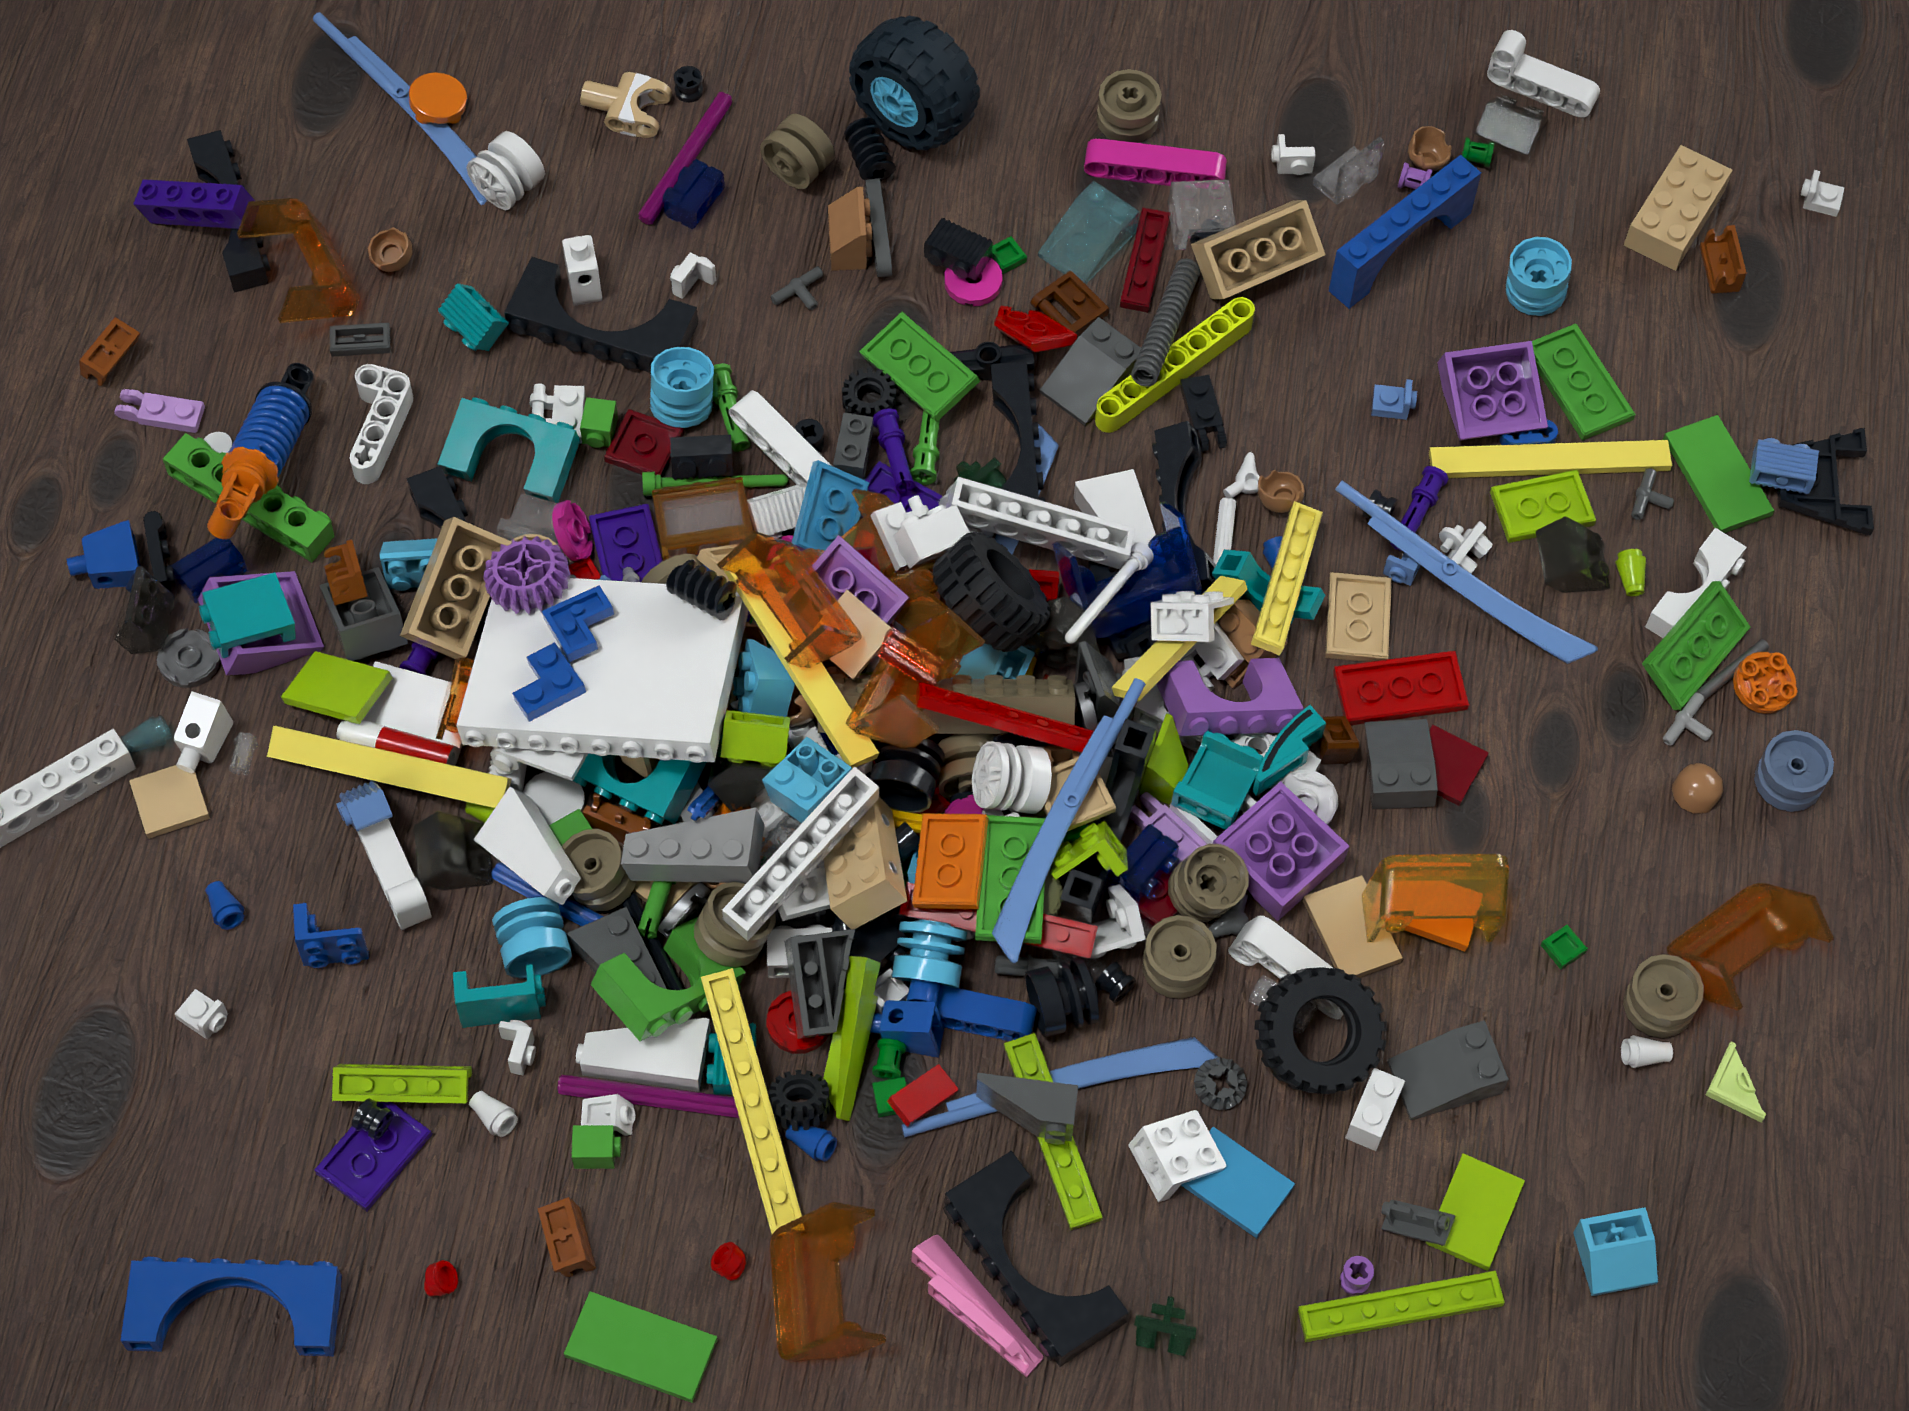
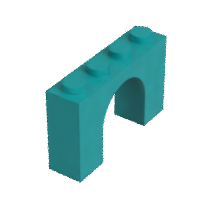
(479, 424)
(660, 793)

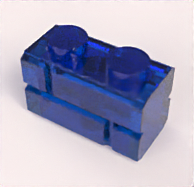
(693, 193)
(211, 560)
(1146, 860)

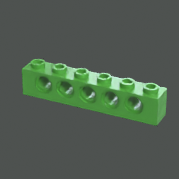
(305, 540)

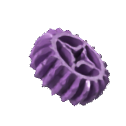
(526, 574)

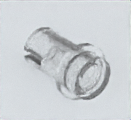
(243, 752)

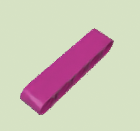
(1151, 162)

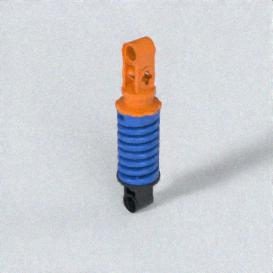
(262, 447)

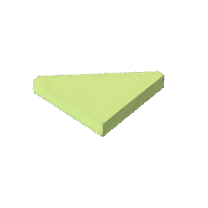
(1734, 1087)

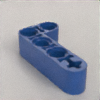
(976, 1011)

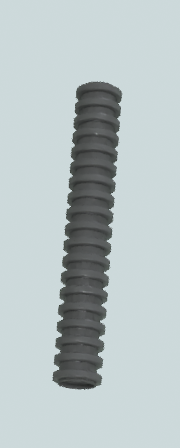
(1165, 322)

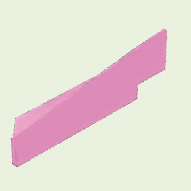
(973, 1305)

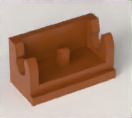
(1723, 261)
(108, 350)
(345, 575)
(615, 819)
(566, 1237)

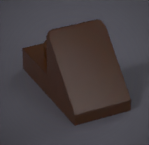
(1338, 741)

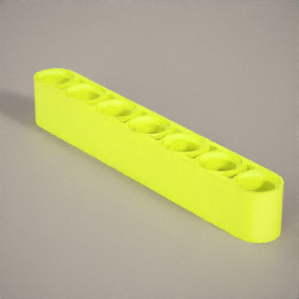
(1180, 353)

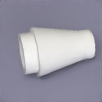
(1643, 1051)
(495, 1115)

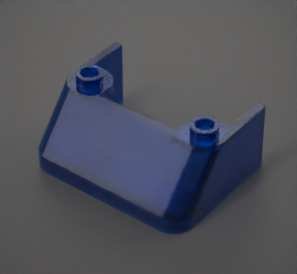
(1168, 573)

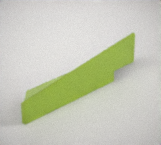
(852, 1035)

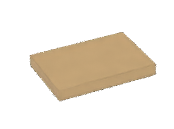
(1358, 617)
(1341, 926)

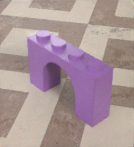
(1200, 710)

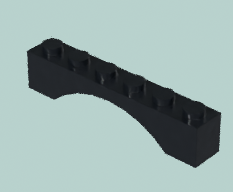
(241, 255)
(1012, 398)
(1178, 458)
(435, 503)

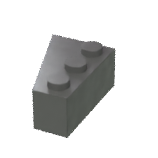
(611, 937)
(817, 980)

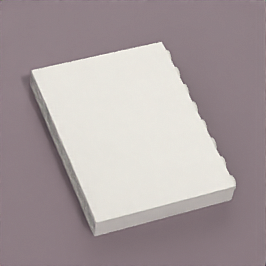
(649, 687)

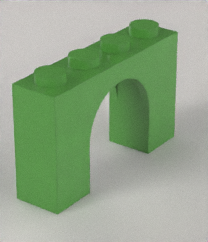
(650, 1008)

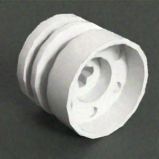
(505, 170)
(1011, 777)

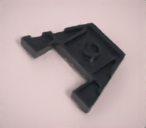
(1824, 498)

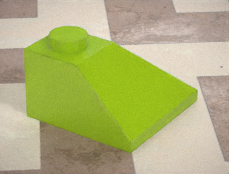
(1166, 763)

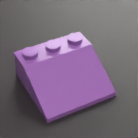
(1493, 390)
(846, 569)
(271, 650)
(1283, 849)

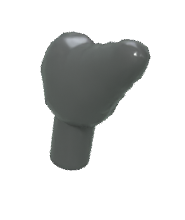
(1231, 921)

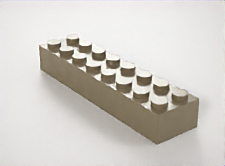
(1043, 697)

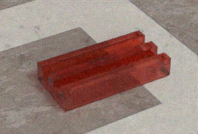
(912, 654)

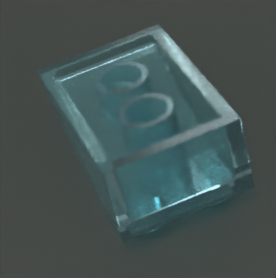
(1090, 232)

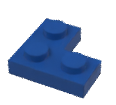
(571, 620)
(555, 683)

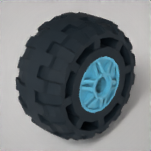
(914, 82)

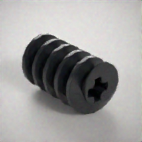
(869, 149)
(703, 589)

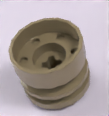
(1222, 874)

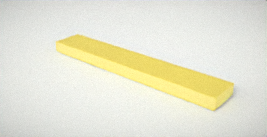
(1286, 578)
(1165, 654)

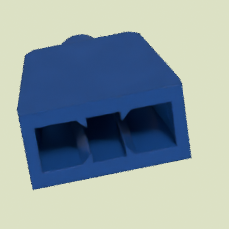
(108, 556)
(913, 1024)

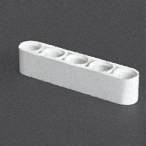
(775, 436)

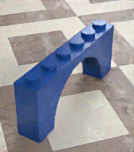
(1445, 195)
(164, 1289)

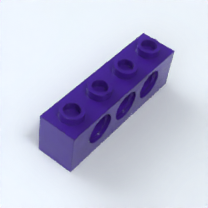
(192, 203)

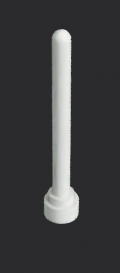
(1139, 559)

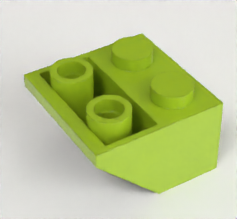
(755, 737)

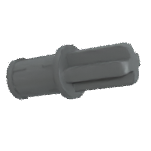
(1006, 967)

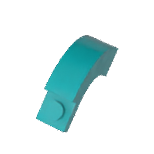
(1243, 566)

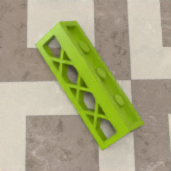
(401, 1083)

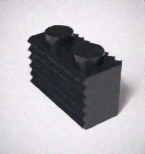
(958, 249)
(701, 456)

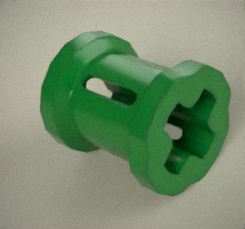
(1478, 152)
(889, 1059)

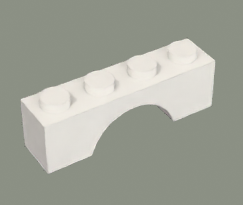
(1715, 562)

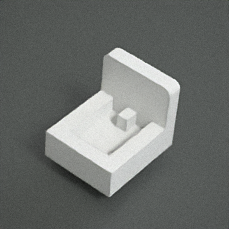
(1292, 159)
(689, 271)
(889, 989)
(522, 1050)

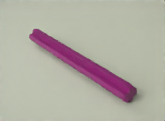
(686, 155)
(649, 1095)

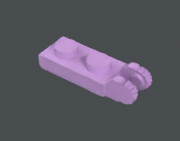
(161, 411)
(1168, 823)

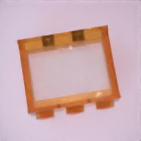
(701, 515)

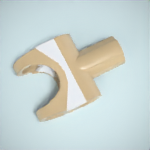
(626, 102)

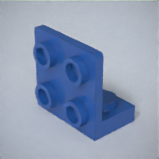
(326, 947)

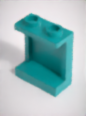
(246, 613)
(1217, 780)
(500, 1002)

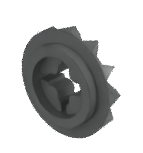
(1226, 1097)

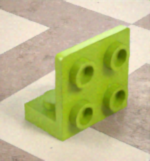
(1093, 839)

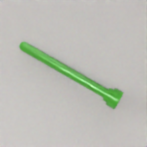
(653, 481)

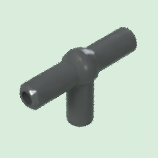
(798, 287)
(1645, 494)

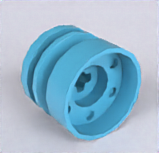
(1538, 276)
(681, 387)
(531, 935)
(929, 953)

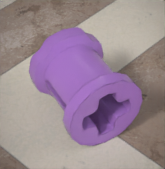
(1413, 177)
(1351, 1267)

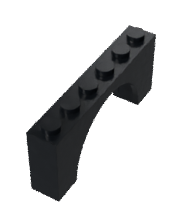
(538, 313)
(1123, 783)
(1061, 1322)

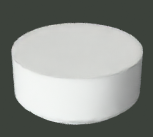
(219, 441)

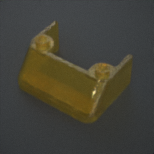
(1437, 889)

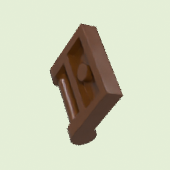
(1075, 298)

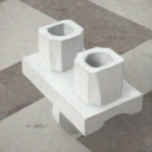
(1460, 545)

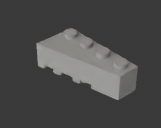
(703, 850)

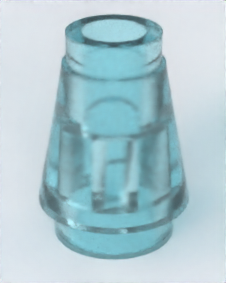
(148, 734)

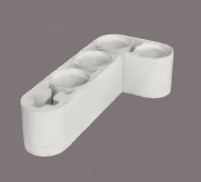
(1539, 79)
(384, 402)
(395, 874)
(1279, 952)

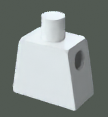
(580, 261)
(201, 731)

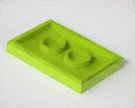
(1540, 501)
(337, 687)
(1482, 1203)

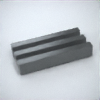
(359, 343)

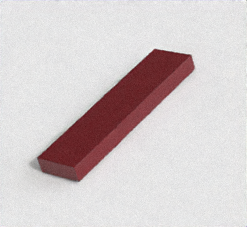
(1145, 260)

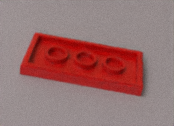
(1401, 688)

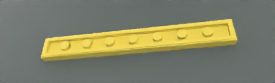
(1551, 458)
(814, 685)
(387, 767)
(751, 1098)

